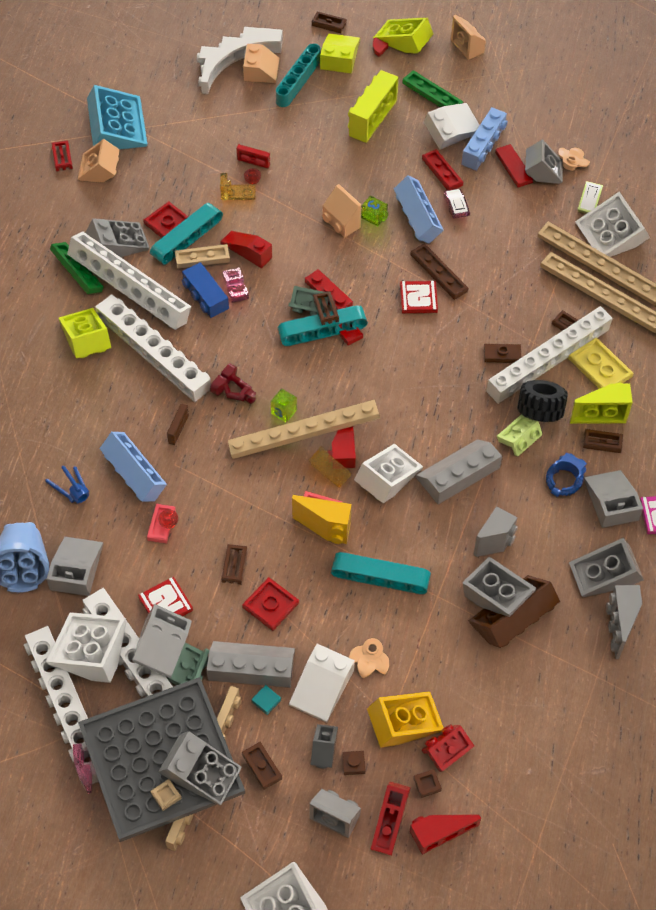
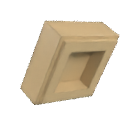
(165, 794)

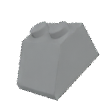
(543, 163)
(496, 533)
(334, 812)

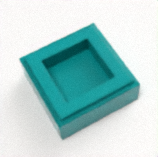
(266, 699)

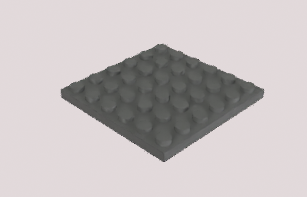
(131, 746)

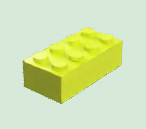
(373, 106)

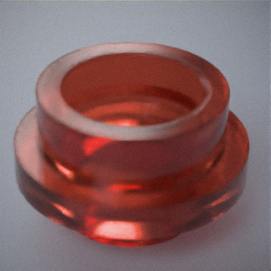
(252, 176)
(168, 523)

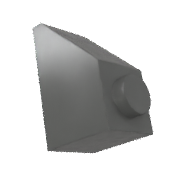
(324, 746)

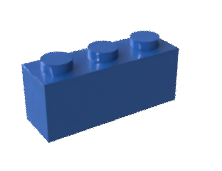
(205, 290)

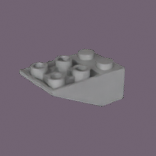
(118, 236)
(613, 498)
(74, 566)
(623, 610)
(161, 640)
(200, 768)

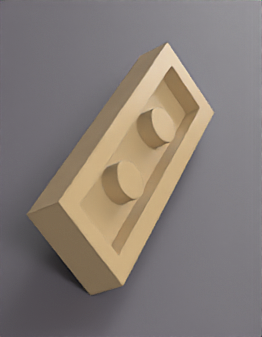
(205, 255)

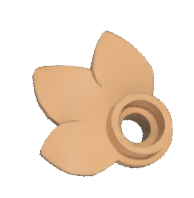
(572, 158)
(368, 660)

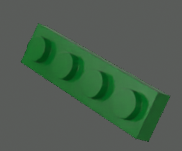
(430, 90)
(80, 273)

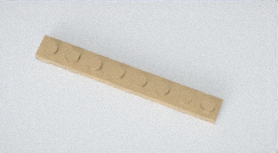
(599, 262)
(600, 291)
(303, 429)
(225, 719)

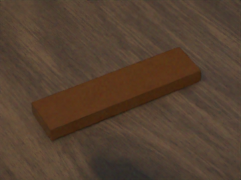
(439, 271)

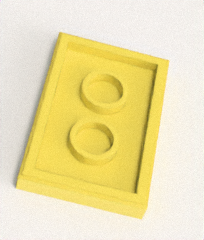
(600, 364)

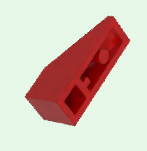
(249, 247)
(344, 447)
(390, 818)
(439, 829)

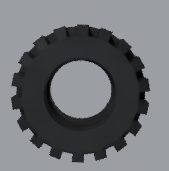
(542, 401)

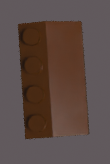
(500, 629)

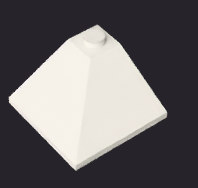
(613, 227)
(89, 646)
(284, 891)

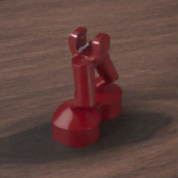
(228, 375)

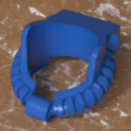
(569, 463)

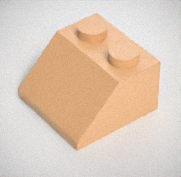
(467, 38)
(260, 64)
(99, 162)
(342, 211)

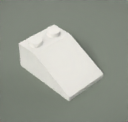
(451, 124)
(387, 472)
(322, 683)

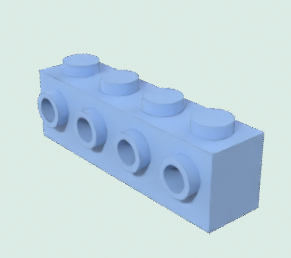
(484, 138)
(418, 209)
(133, 466)

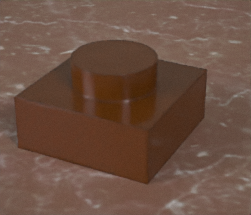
(353, 762)
(427, 783)

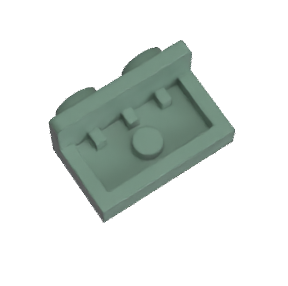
(303, 300)
(189, 664)

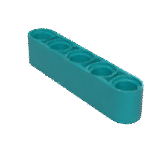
(298, 75)
(186, 233)
(310, 327)
(381, 573)

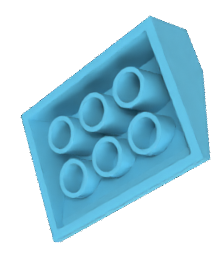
(116, 118)

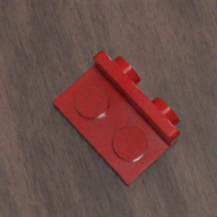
(448, 746)

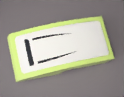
(590, 197)

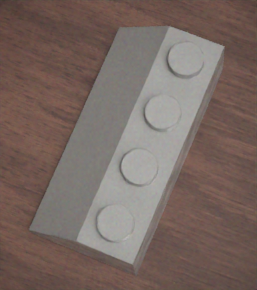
(460, 470)
(250, 664)

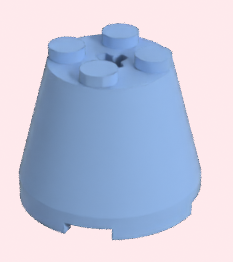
(22, 557)

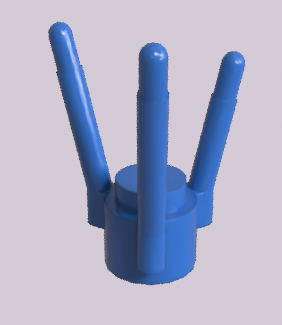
(78, 492)

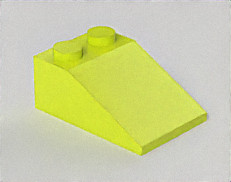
(406, 34)
(339, 53)
(85, 333)
(603, 405)

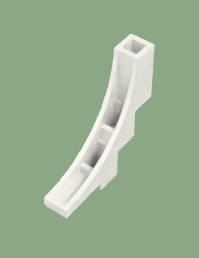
(215, 60)

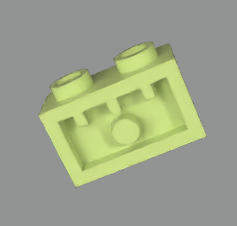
(520, 434)

